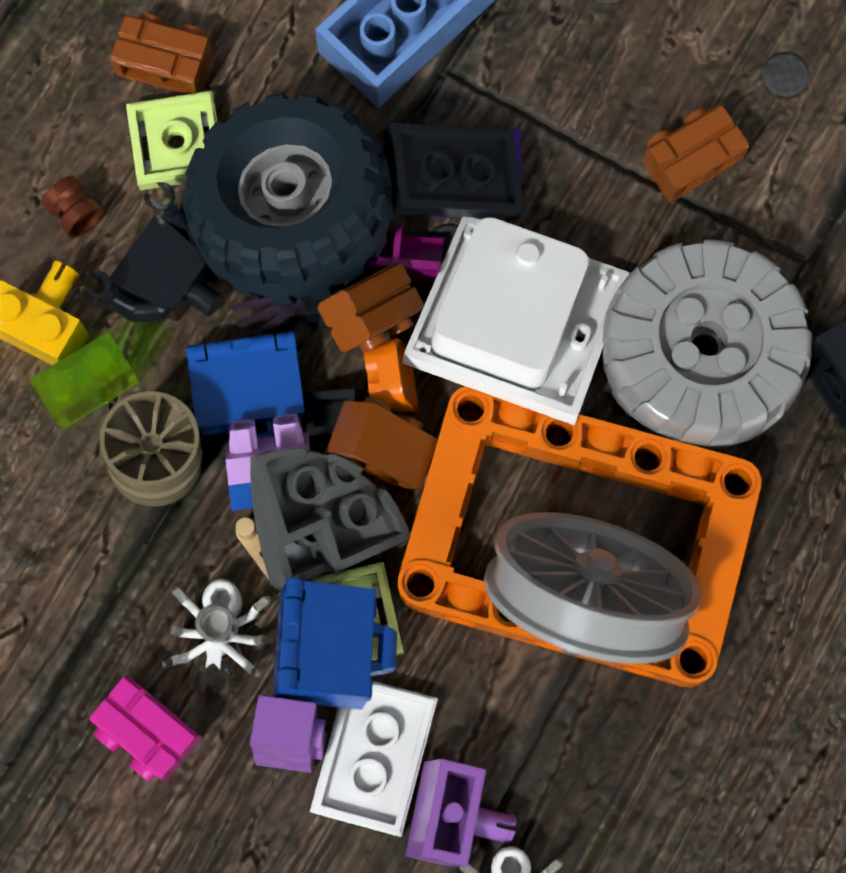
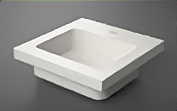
(511, 315)

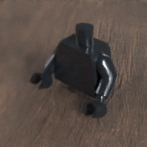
(160, 271)

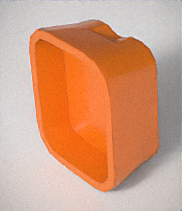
(390, 378)

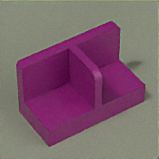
(418, 255)

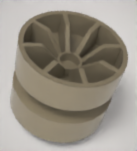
(152, 448)

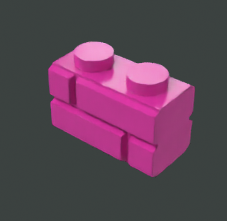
(144, 729)

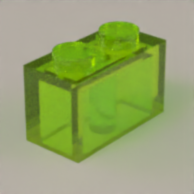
(84, 381)

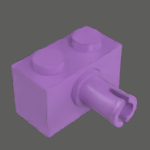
(287, 734)
(450, 815)

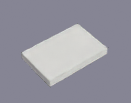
(375, 759)

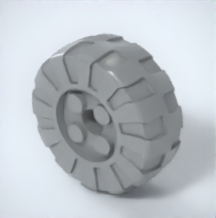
(717, 299)

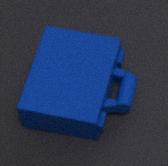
(245, 381)
(328, 644)

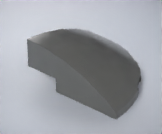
(318, 514)

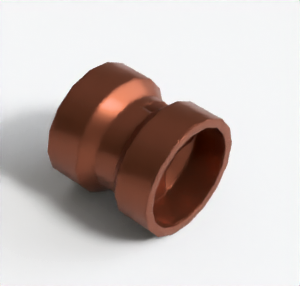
(72, 206)

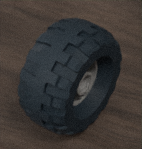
(289, 198)

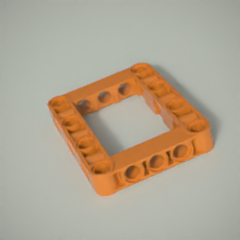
(595, 449)

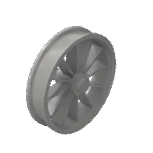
(592, 588)

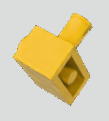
(37, 321)

